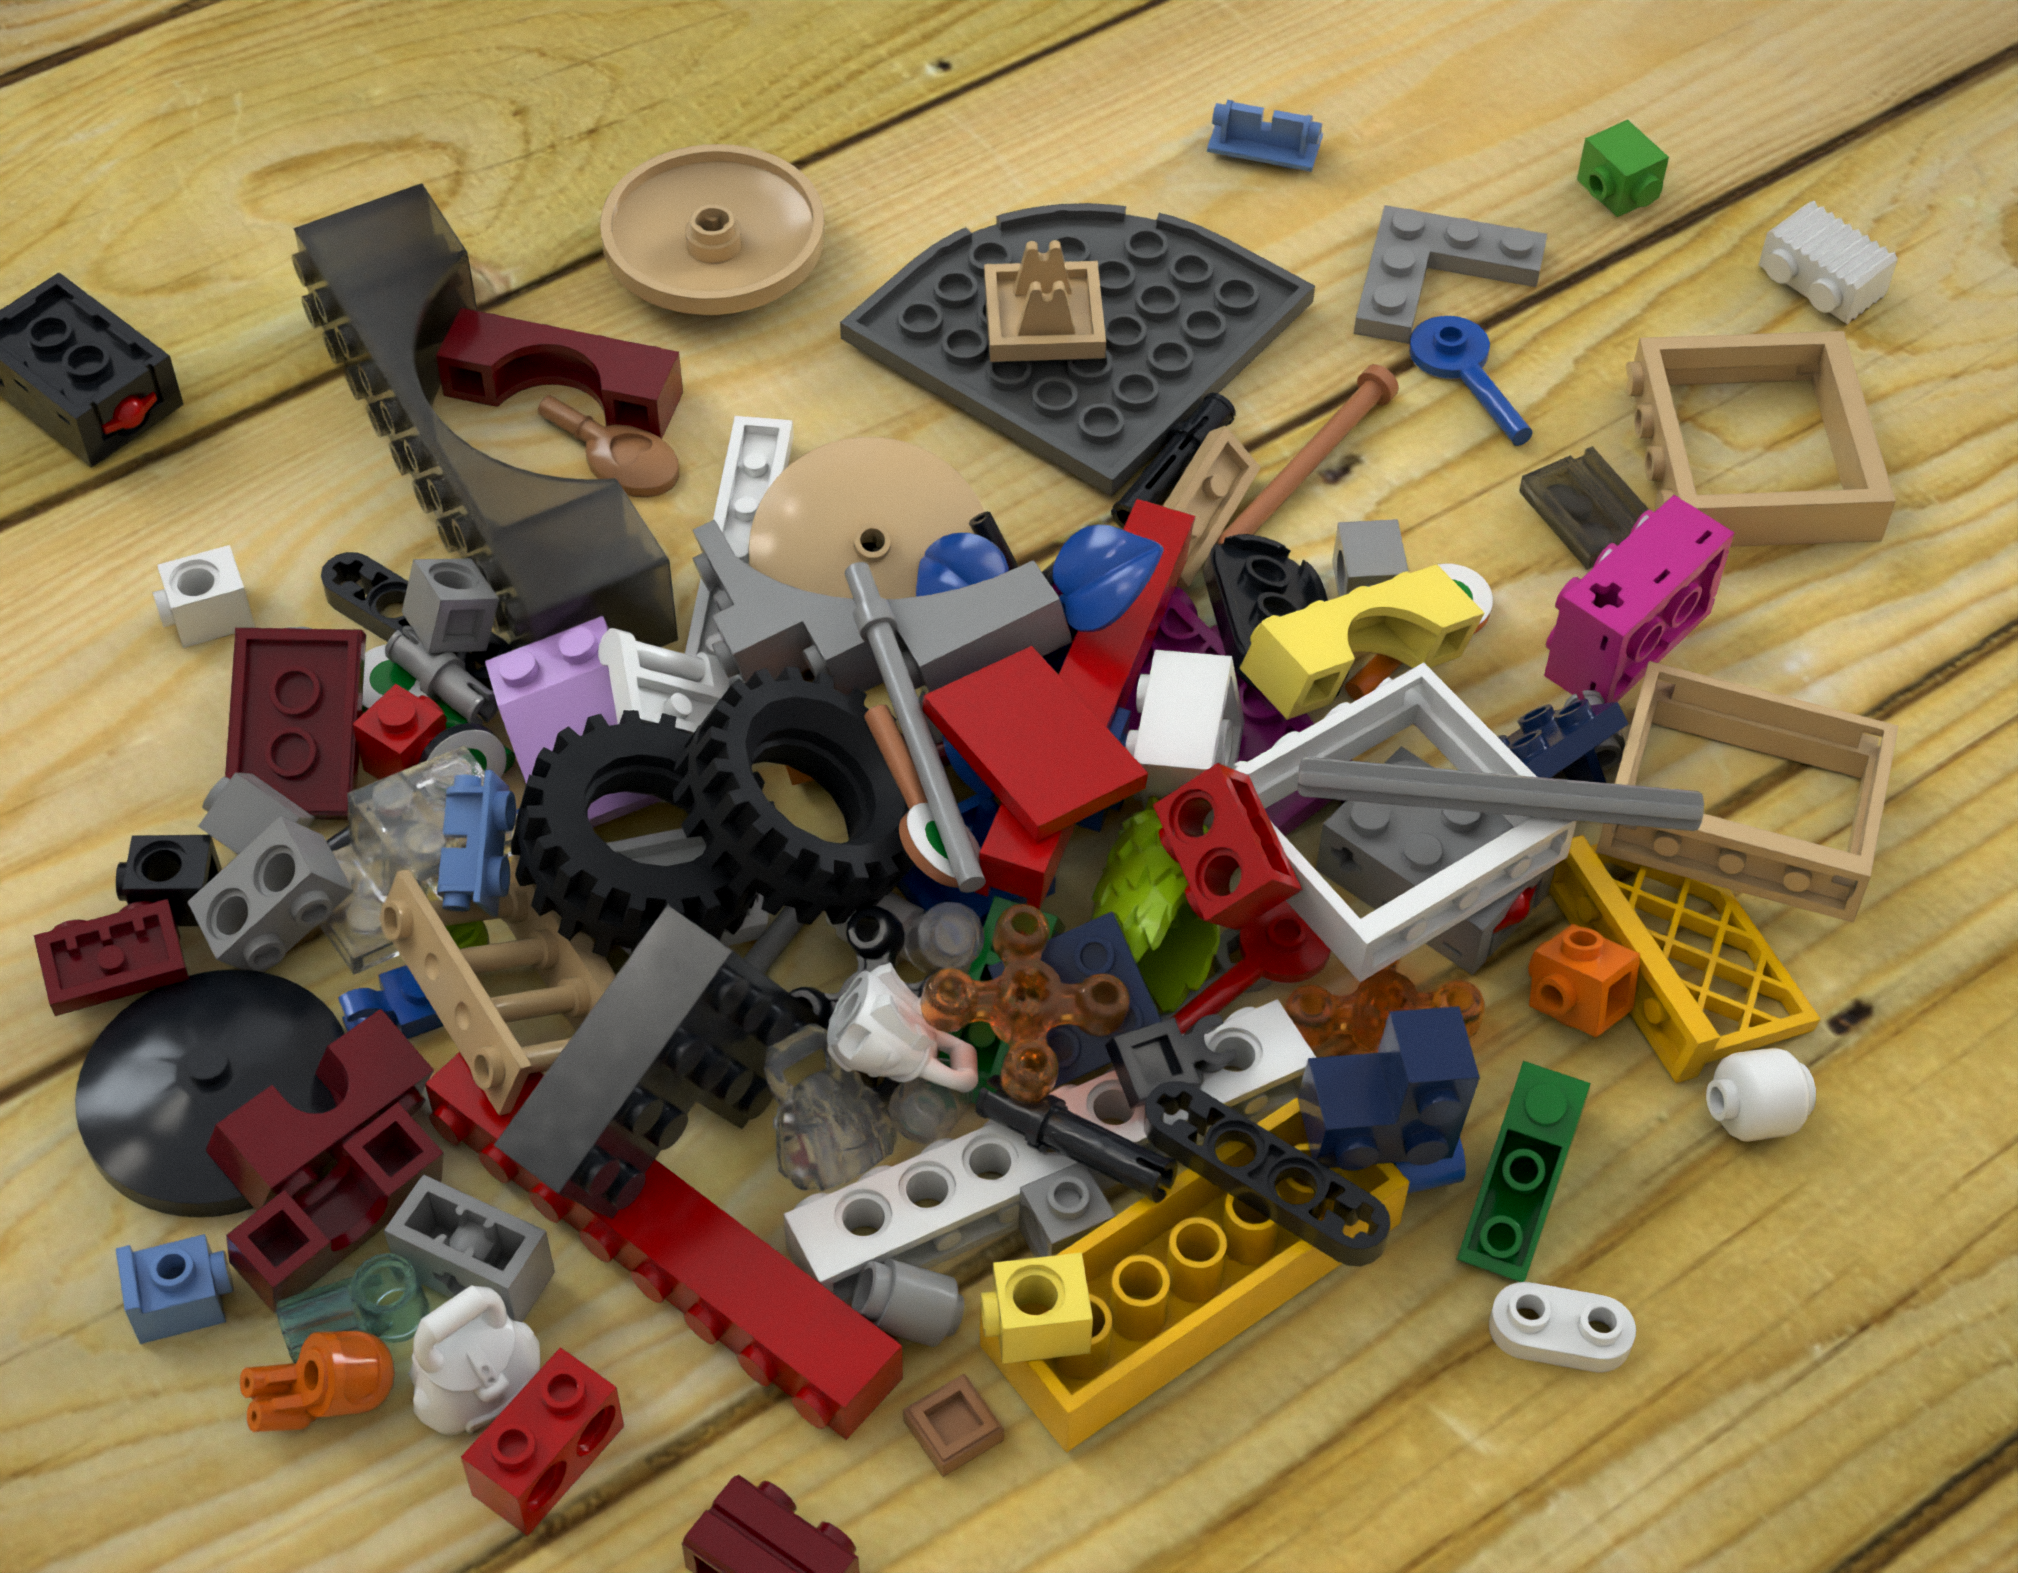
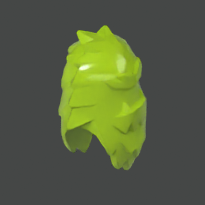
(1151, 906)

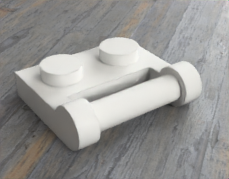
(661, 680)

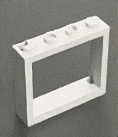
(1449, 895)

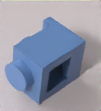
(173, 1287)

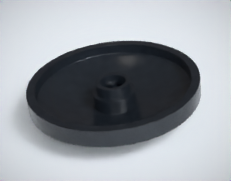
(182, 1066)

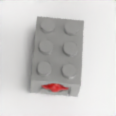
(1392, 848)

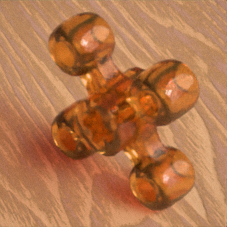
(1024, 1003)
(1366, 1010)

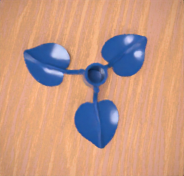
(1096, 570)

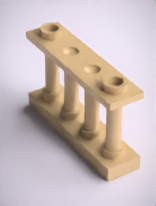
(469, 1015)

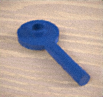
(1459, 350)

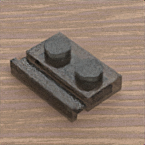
(1583, 503)

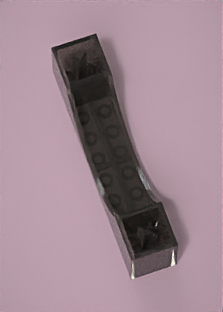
(550, 546)

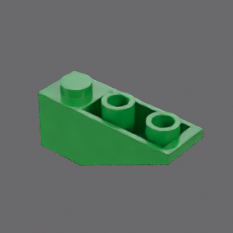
(1524, 1171)

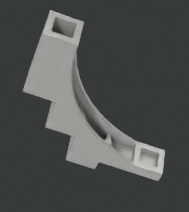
(937, 633)

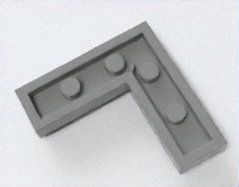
(1419, 240)

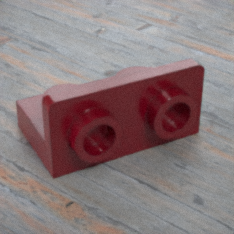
(111, 956)

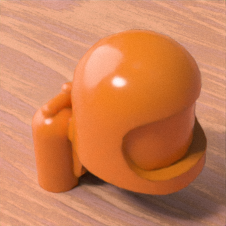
(333, 1377)

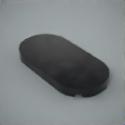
(1251, 581)

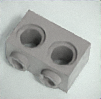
(270, 896)

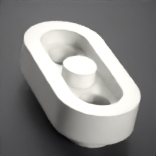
(1563, 1330)

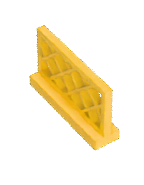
(1665, 1005)

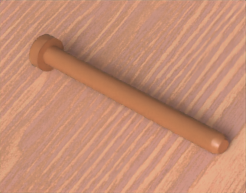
(1375, 386)

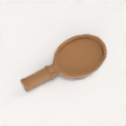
(631, 455)

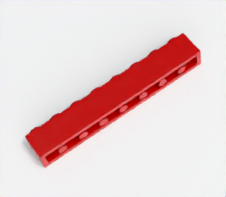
(705, 1266)

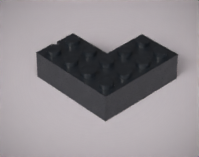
(668, 1032)

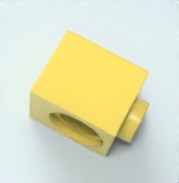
(1050, 1281)

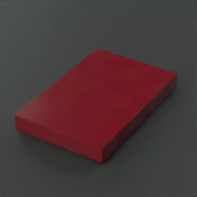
(296, 713)

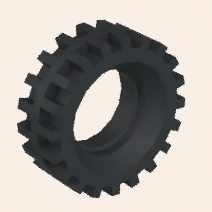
(822, 737)
(579, 872)

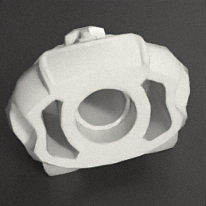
(883, 1034)
(470, 1362)

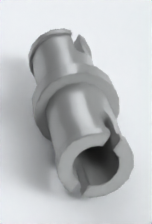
(442, 677)

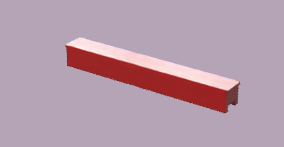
(1102, 674)

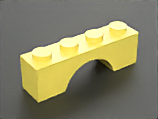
(1308, 653)

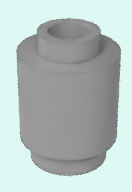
(908, 1301)

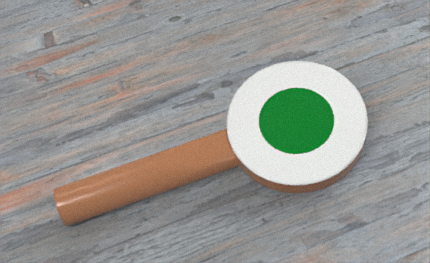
(917, 826)

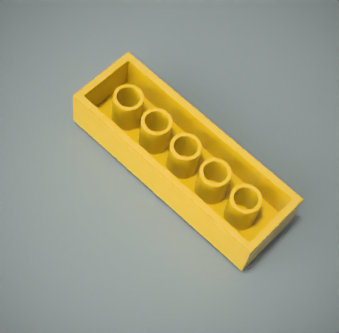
(1180, 1284)

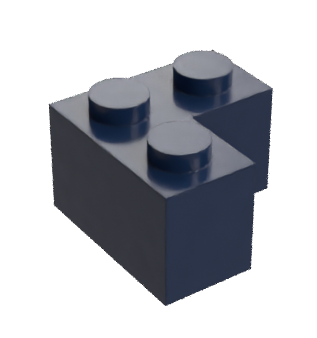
(1393, 1102)

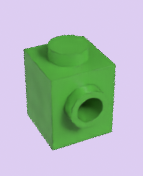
(1622, 168)

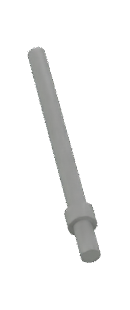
(877, 626)

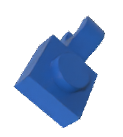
(399, 999)

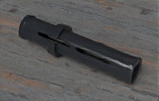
(1169, 465)
(1054, 1127)

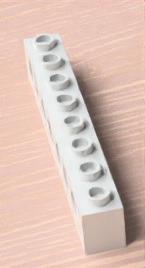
(983, 1209)

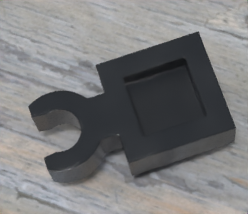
(1163, 1055)

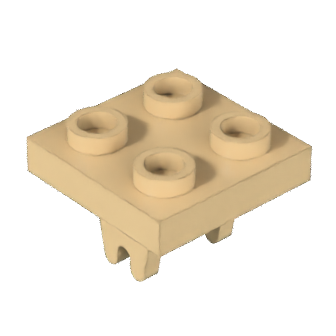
(1044, 308)

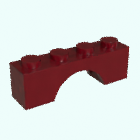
(497, 356)

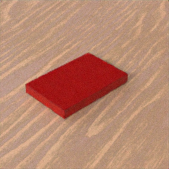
(1034, 743)

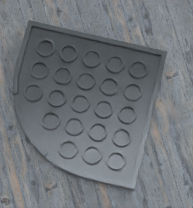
(1177, 322)

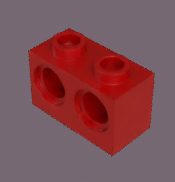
(1237, 838)
(543, 1441)

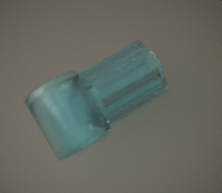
(354, 1304)

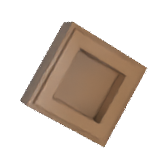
(953, 1425)

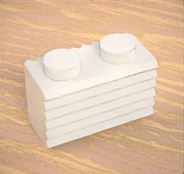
(1827, 262)

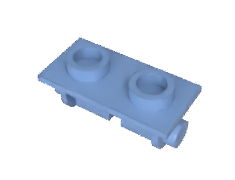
(1286, 142)
(480, 868)

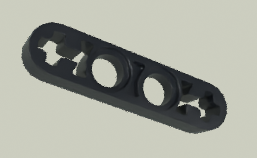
(383, 589)
(1272, 1163)

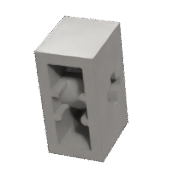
(467, 1243)

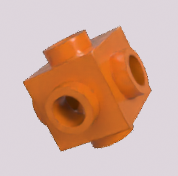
(1583, 979)

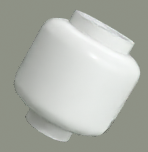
(1761, 1094)

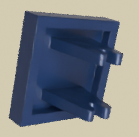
(1565, 739)
(1076, 955)

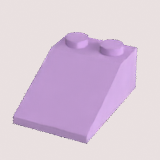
(556, 687)

